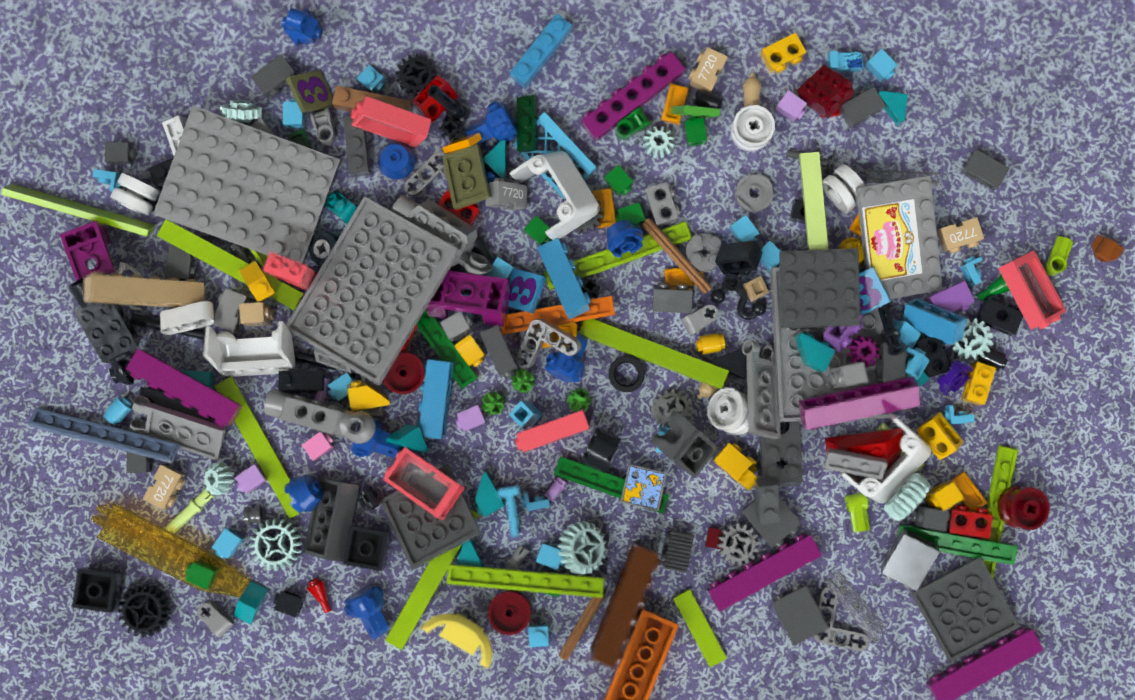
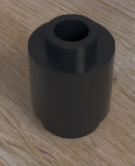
(993, 358)

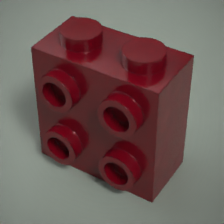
(826, 91)

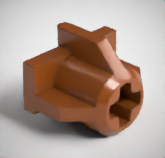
(1106, 249)

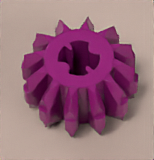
(869, 347)

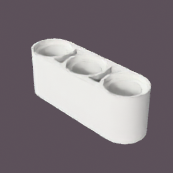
(187, 317)

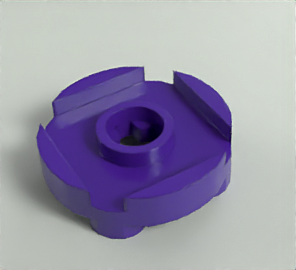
(955, 377)

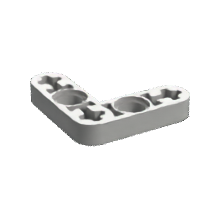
(441, 170)
(544, 336)
(832, 631)

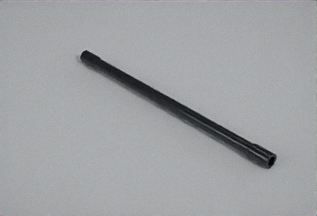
(147, 322)

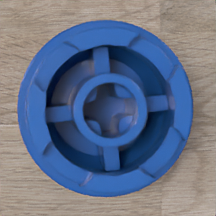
(396, 160)
(624, 238)
(304, 492)

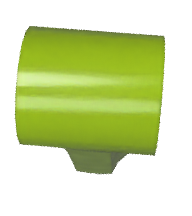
(1059, 254)
(857, 508)

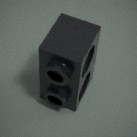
(937, 354)

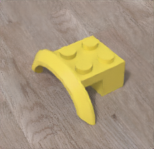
(462, 634)

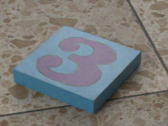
(525, 290)
(871, 291)

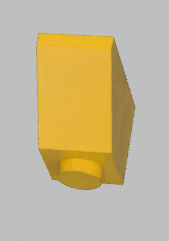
(257, 282)
(470, 351)
(365, 396)

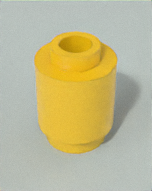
(710, 343)

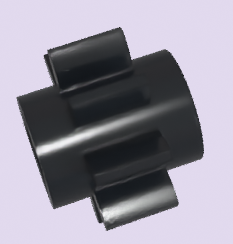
(446, 126)
(590, 287)
(370, 498)

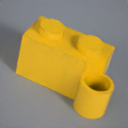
(737, 465)

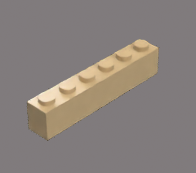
(141, 291)

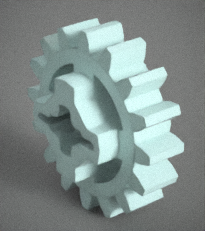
(241, 111)
(979, 340)

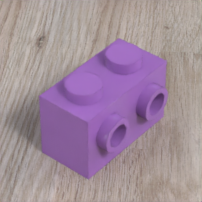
(952, 298)
(841, 336)

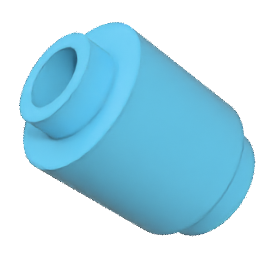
(118, 410)

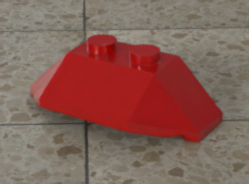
(877, 444)

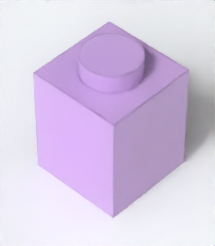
(791, 106)
(470, 418)
(251, 479)

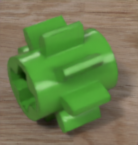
(523, 380)
(579, 400)
(493, 403)

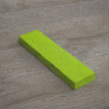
(699, 628)

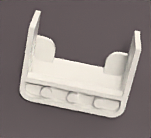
(579, 202)
(250, 355)
(915, 454)

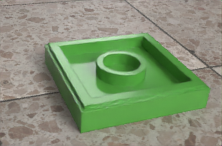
(695, 111)

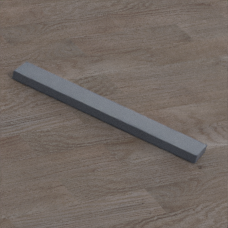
(104, 435)

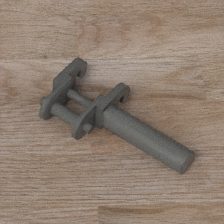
(794, 154)

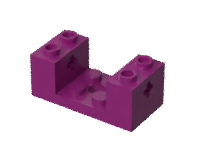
(85, 244)
(488, 297)

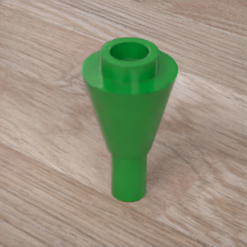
(996, 287)

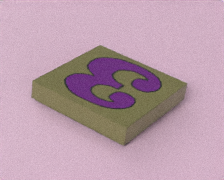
(310, 91)

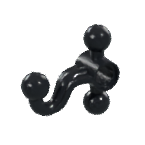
(718, 296)

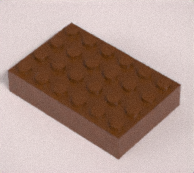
(624, 604)

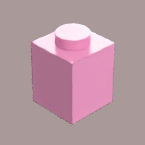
(318, 445)

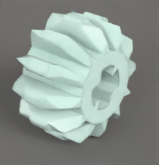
(651, 144)
(218, 478)

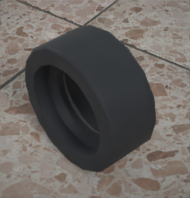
(626, 388)

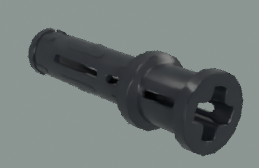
(452, 106)
(891, 334)

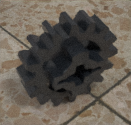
(408, 77)

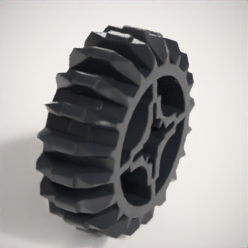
(160, 614)

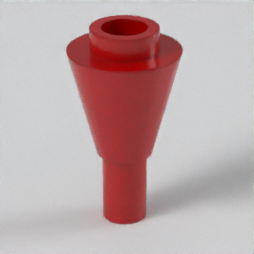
(318, 590)

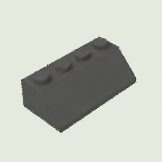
(331, 520)

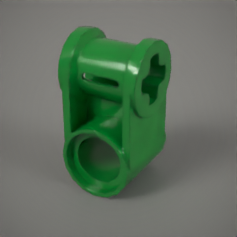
(635, 122)

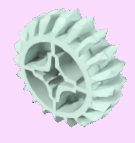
(907, 497)
(268, 540)
(574, 543)

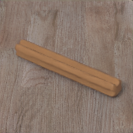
(580, 627)

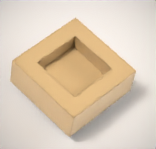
(756, 288)

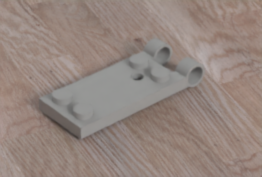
(762, 391)
(188, 431)

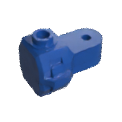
(301, 27)
(497, 124)
(567, 367)
(375, 444)
(367, 606)

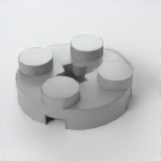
(754, 182)
(696, 244)

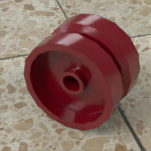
(410, 374)
(1023, 507)
(505, 623)

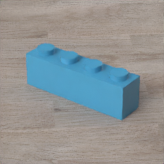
(541, 51)
(563, 278)
(436, 398)

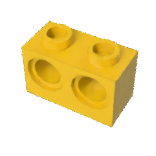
(780, 50)
(978, 384)
(942, 433)
(943, 496)

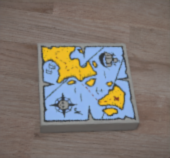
(643, 487)

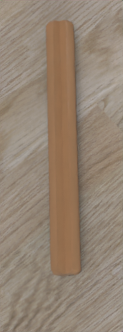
(676, 256)

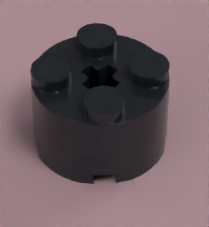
(600, 450)

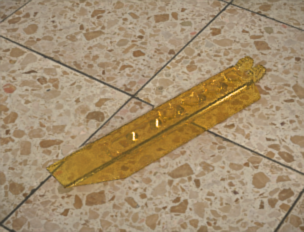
(164, 549)

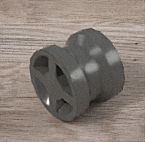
(253, 515)

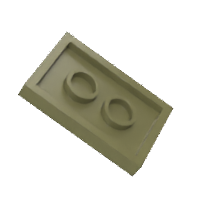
(466, 176)

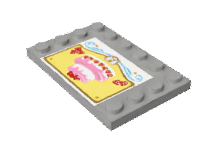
(900, 235)

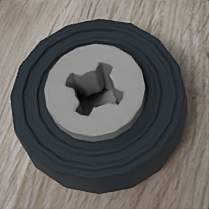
(322, 241)

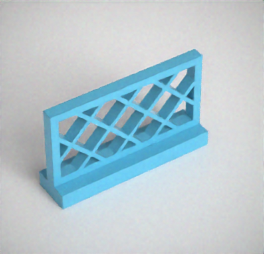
(564, 142)
(510, 494)

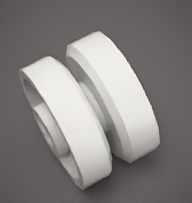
(760, 120)
(842, 188)
(135, 194)
(729, 411)

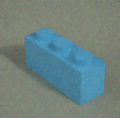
(934, 321)

